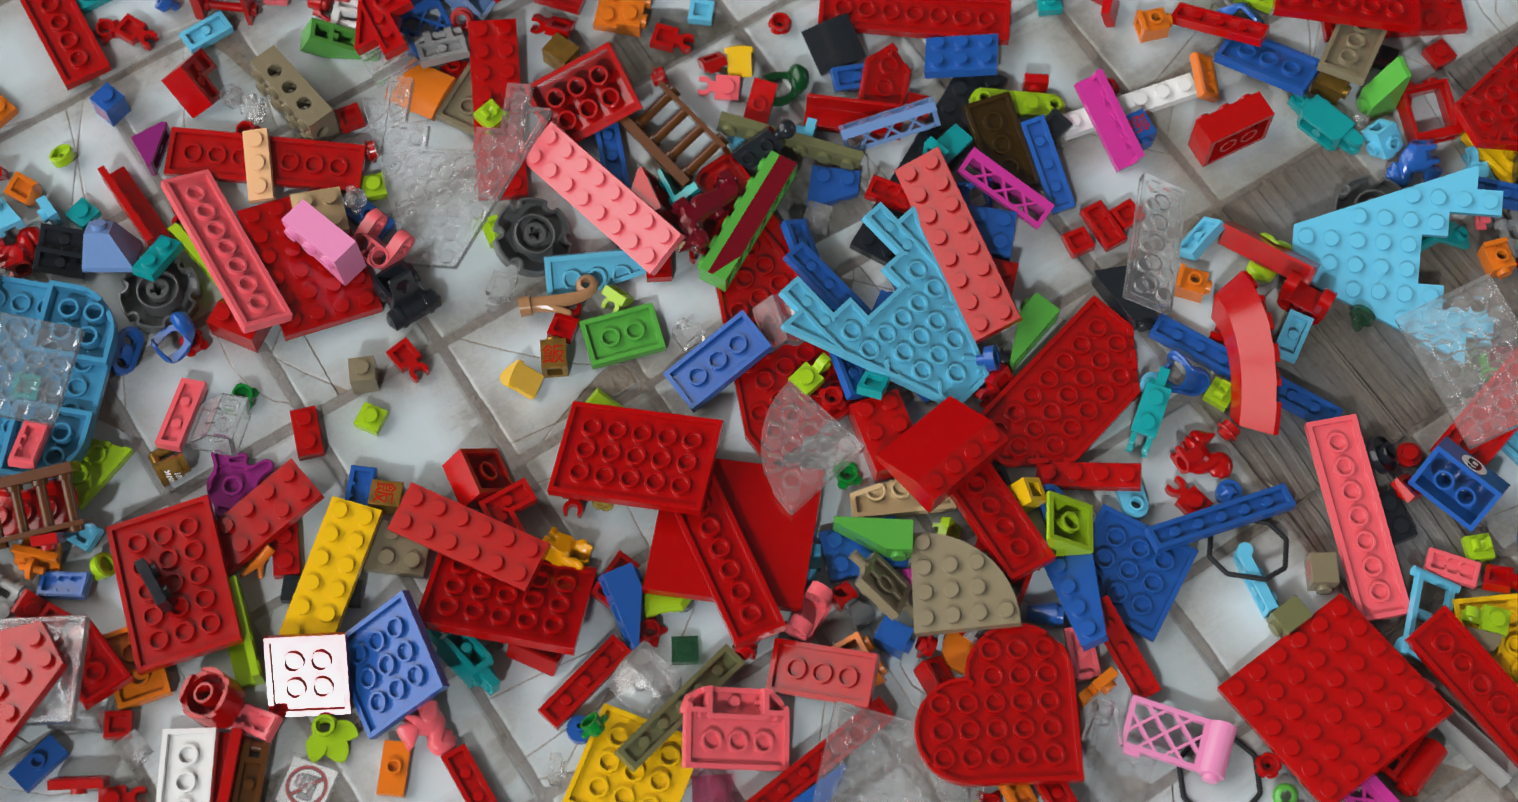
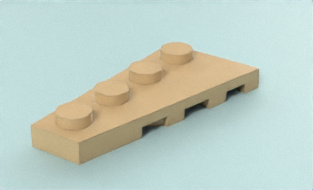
(890, 500)

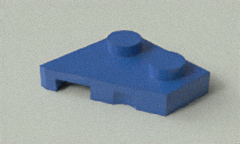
(833, 184)

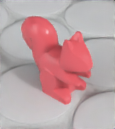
(430, 723)

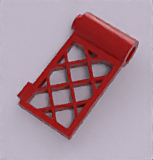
(1417, 766)

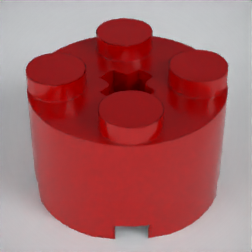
(212, 698)

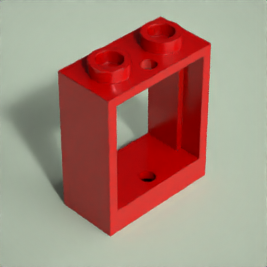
(1445, 101)

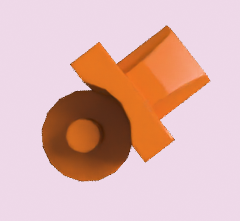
(34, 560)

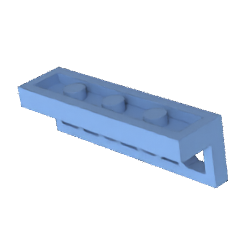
(888, 119)

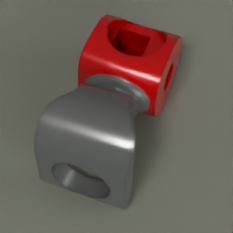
(846, 599)

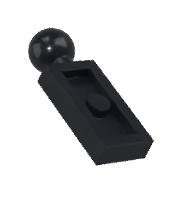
(760, 145)

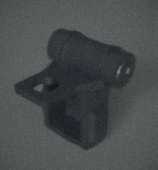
(404, 294)

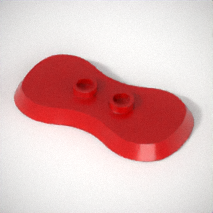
(32, 508)

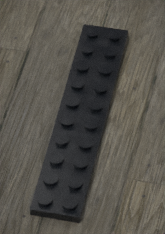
(949, 113)

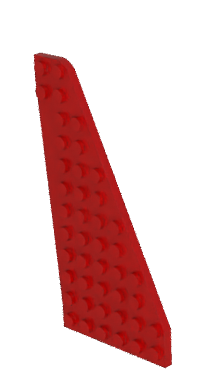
(757, 279)

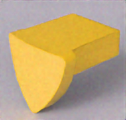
(739, 60)
(522, 379)

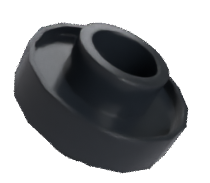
(1381, 455)

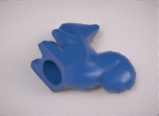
(1415, 159)

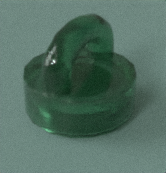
(1361, 317)

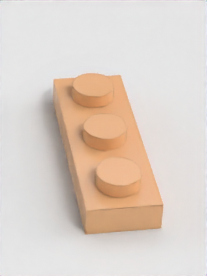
(258, 166)

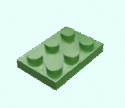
(622, 335)

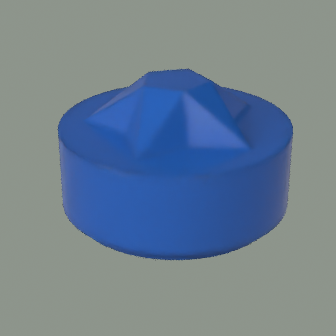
(1227, 491)

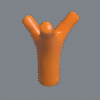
(258, 562)

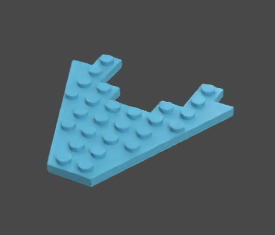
(1375, 246)
(911, 335)

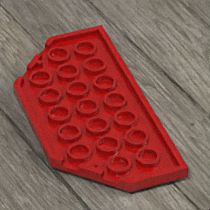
(1068, 390)

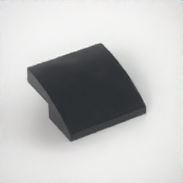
(833, 43)
(59, 251)

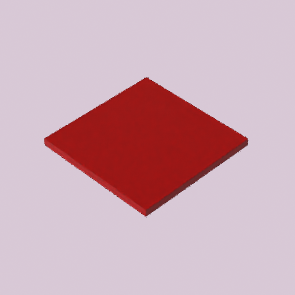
(776, 539)

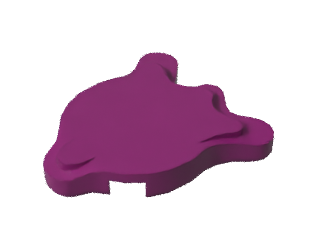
(234, 479)

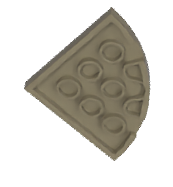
(958, 588)

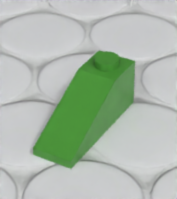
(328, 40)
(1385, 90)
(1038, 318)
(886, 536)

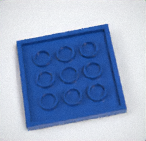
(1133, 575)
(392, 665)

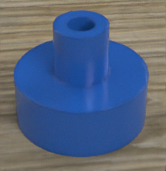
(163, 5)
(990, 358)
(574, 732)

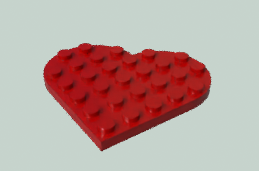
(1007, 716)

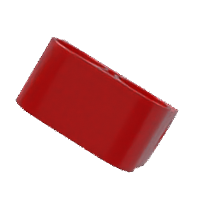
(1304, 298)

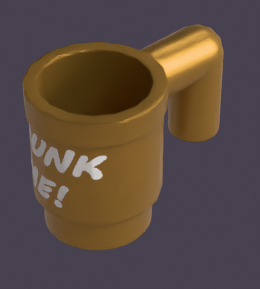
(169, 469)

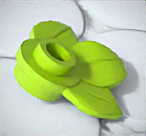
(330, 743)

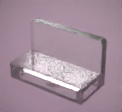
(382, 69)
(769, 318)

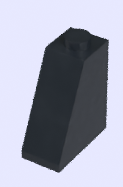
(1110, 286)

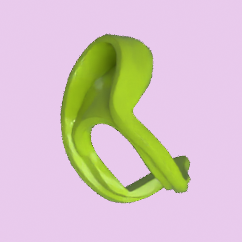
(1260, 273)

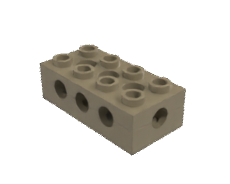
(293, 96)

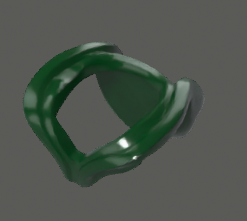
(798, 78)

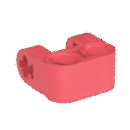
(370, 229)
(814, 611)

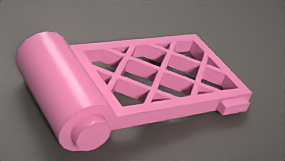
(1213, 747)

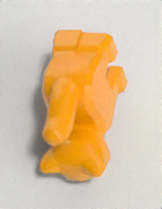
(565, 546)

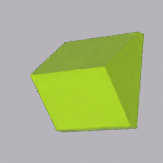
(1069, 525)

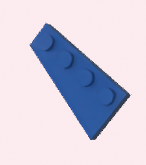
(1079, 593)

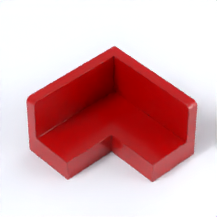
(191, 85)
(508, 502)

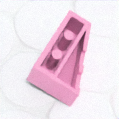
(324, 241)

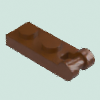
(252, 771)

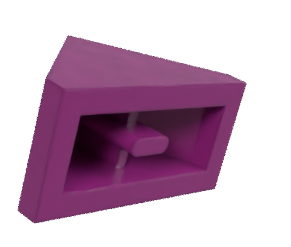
(152, 145)

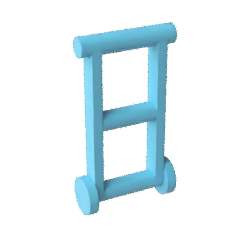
(1414, 612)

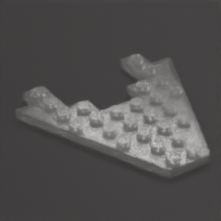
(448, 192)

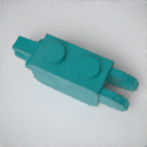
(1326, 124)
(1150, 411)
(467, 659)

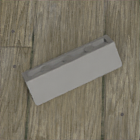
(1477, 749)

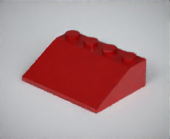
(587, 93)
(942, 452)

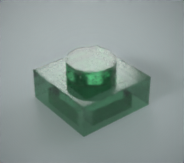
(685, 650)

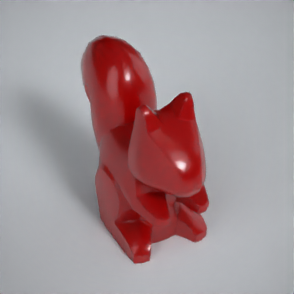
(20, 256)
(1196, 458)

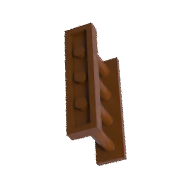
(652, 142)
(39, 479)

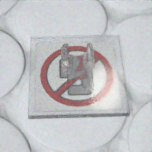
(306, 781)

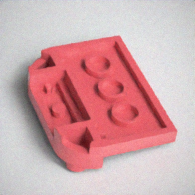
(735, 729)

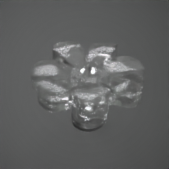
(254, 108)

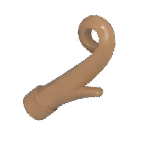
(556, 303)

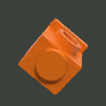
(1152, 24)
(1497, 258)
(1192, 283)

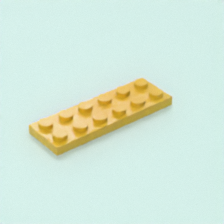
(332, 568)

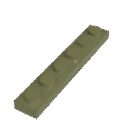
(799, 144)
(668, 716)

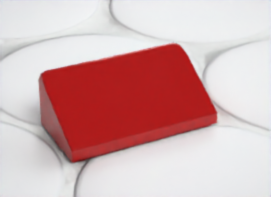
(541, 660)
(933, 673)

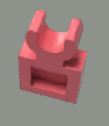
(725, 87)

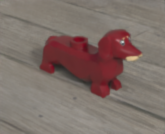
(704, 208)

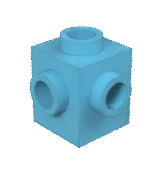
(1383, 139)

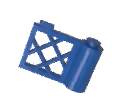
(422, 7)

